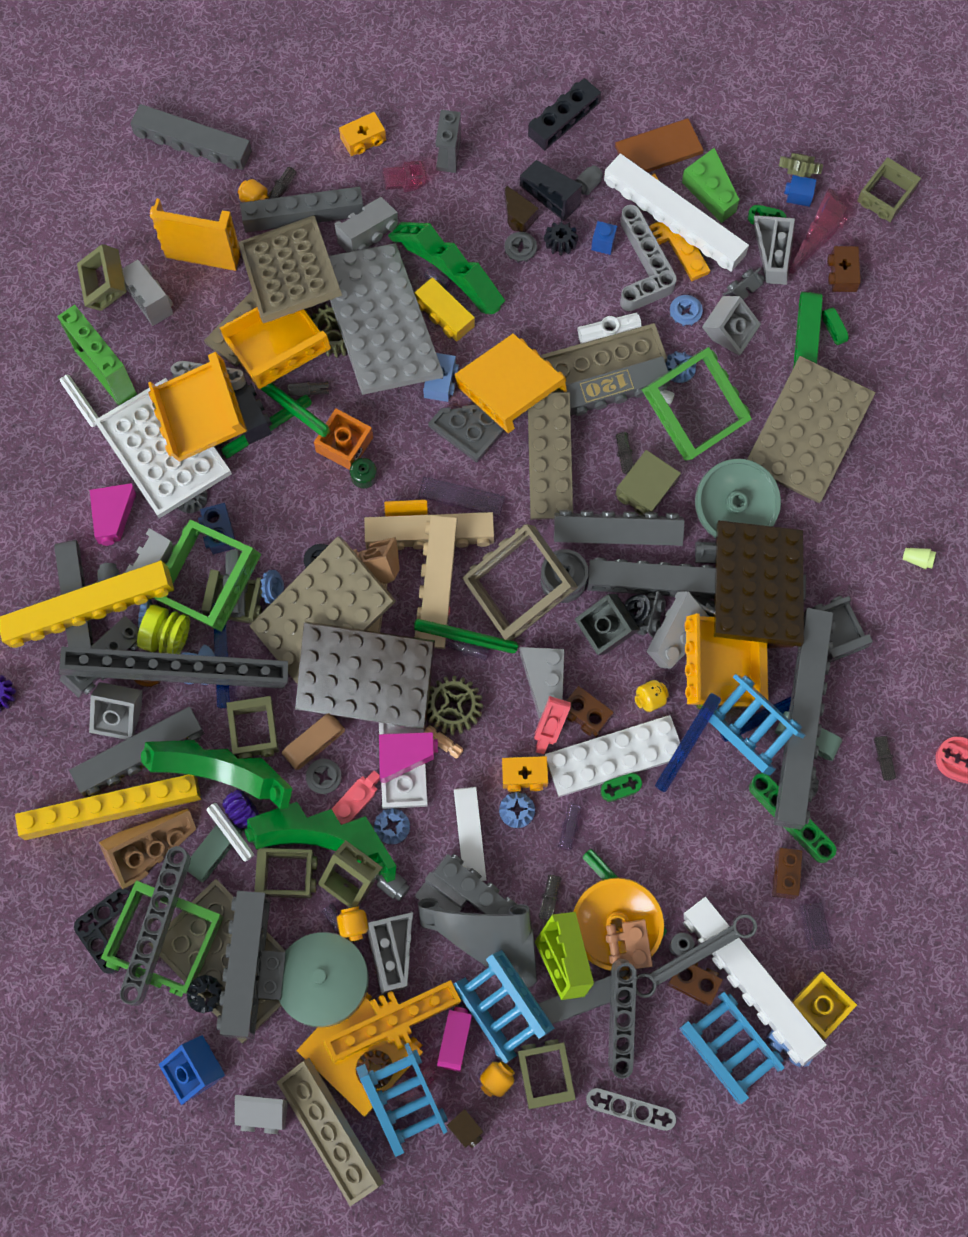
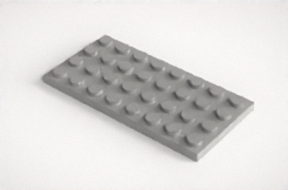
(382, 321)

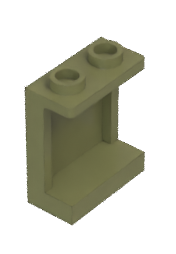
(647, 483)
(252, 597)

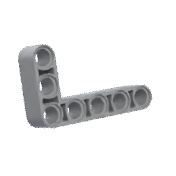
(648, 259)

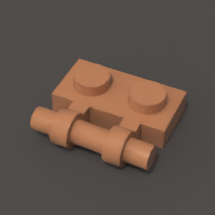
(636, 944)

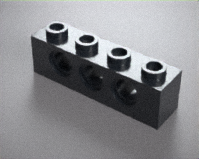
(552, 115)

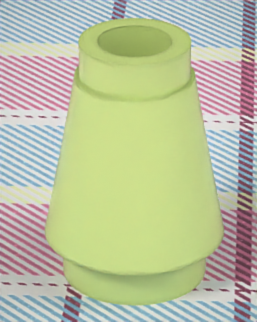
(920, 556)

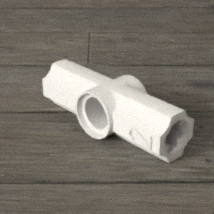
(619, 324)

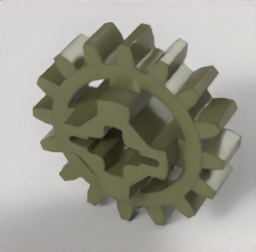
(800, 165)

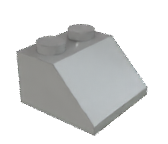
(731, 324)
(114, 710)
(260, 1113)

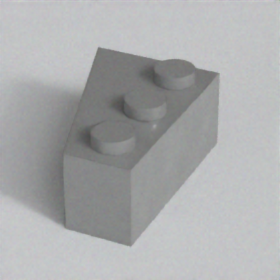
(154, 550)
(670, 639)
(544, 674)
(390, 951)

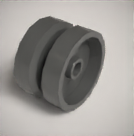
(574, 565)

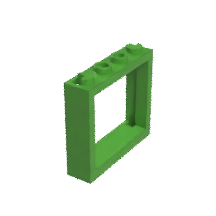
(97, 355)
(668, 418)
(234, 584)
(138, 890)

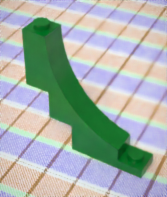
(468, 276)
(247, 774)
(322, 830)

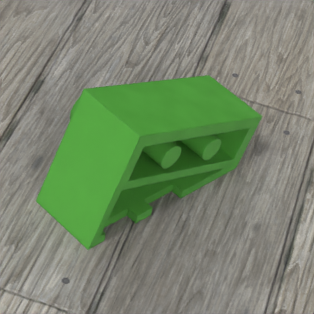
(711, 185)

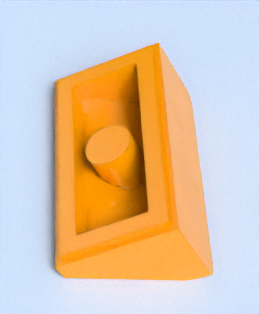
(406, 508)

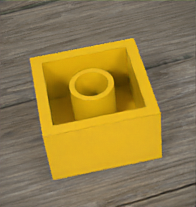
(823, 1004)

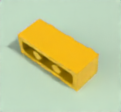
(444, 310)

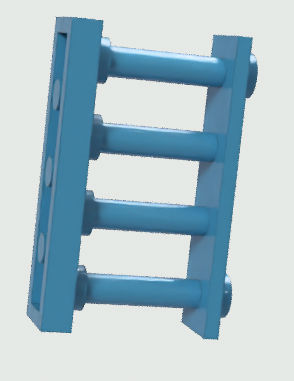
(748, 745)
(524, 1004)
(709, 1050)
(379, 1099)

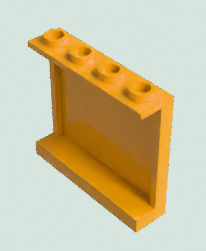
(197, 238)
(274, 346)
(509, 380)
(197, 409)
(716, 660)
(343, 1073)

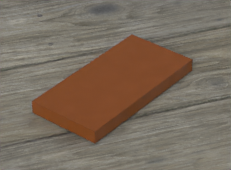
(661, 146)

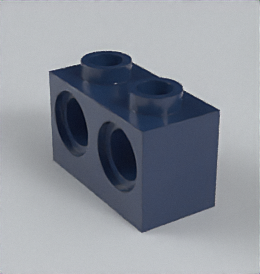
(222, 526)

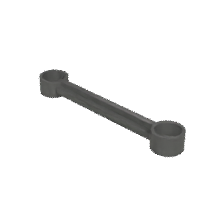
(695, 954)

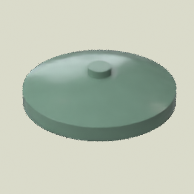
(737, 493)
(323, 980)

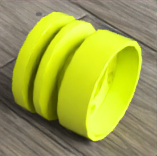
(163, 630)

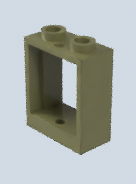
(899, 176)
(93, 295)
(252, 706)
(263, 856)
(366, 872)
(529, 1050)

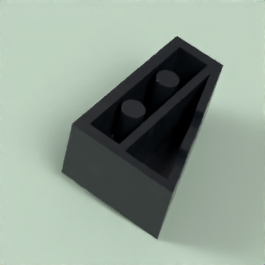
(552, 189)

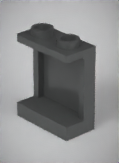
(448, 140)
(848, 634)

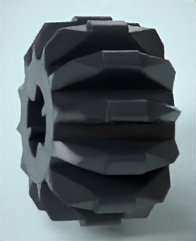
(554, 235)

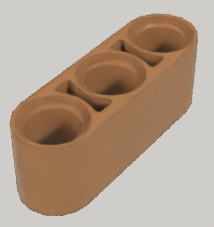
(313, 741)

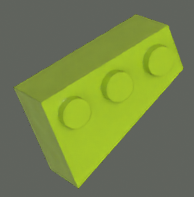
(565, 956)

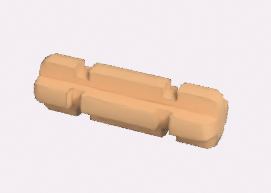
(445, 743)

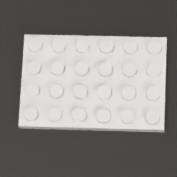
(140, 446)

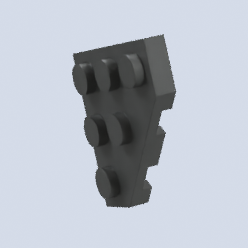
(467, 429)

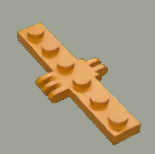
(687, 254)
(391, 1021)

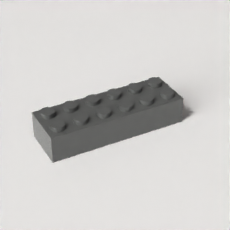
(244, 964)

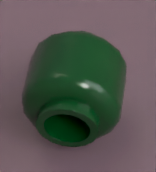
(363, 473)

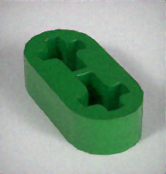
(764, 211)
(835, 326)
(619, 782)

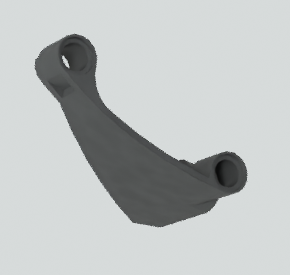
(486, 934)

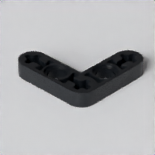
(94, 931)

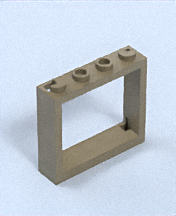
(492, 559)

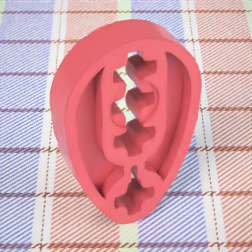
(947, 766)

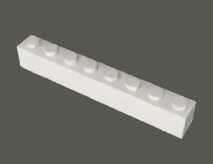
(675, 212)
(757, 985)

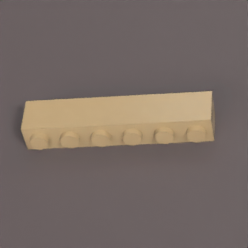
(410, 530)
(437, 574)

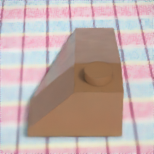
(381, 559)
(141, 847)

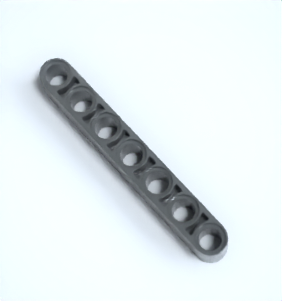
(71, 579)
(146, 934)

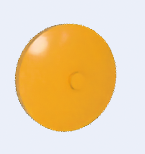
(613, 903)

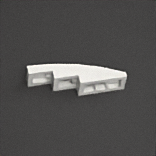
(469, 830)

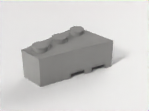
(366, 227)
(775, 246)
(147, 292)

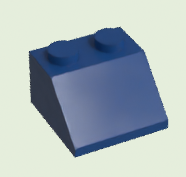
(191, 1069)

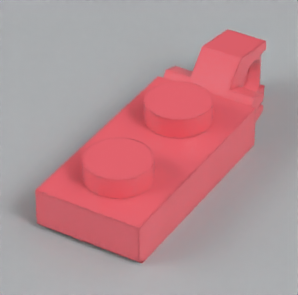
(551, 723)
(356, 798)

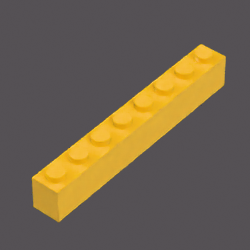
(85, 604)
(107, 807)

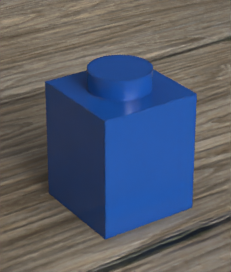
(800, 190)
(604, 237)

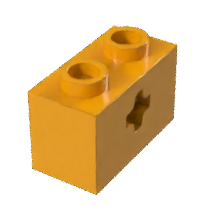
(362, 134)
(536, 770)

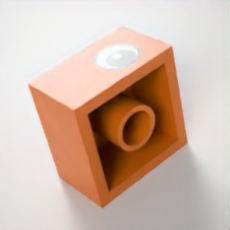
(346, 439)

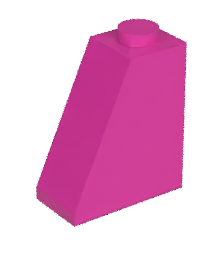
(111, 511)
(404, 753)
(454, 1039)

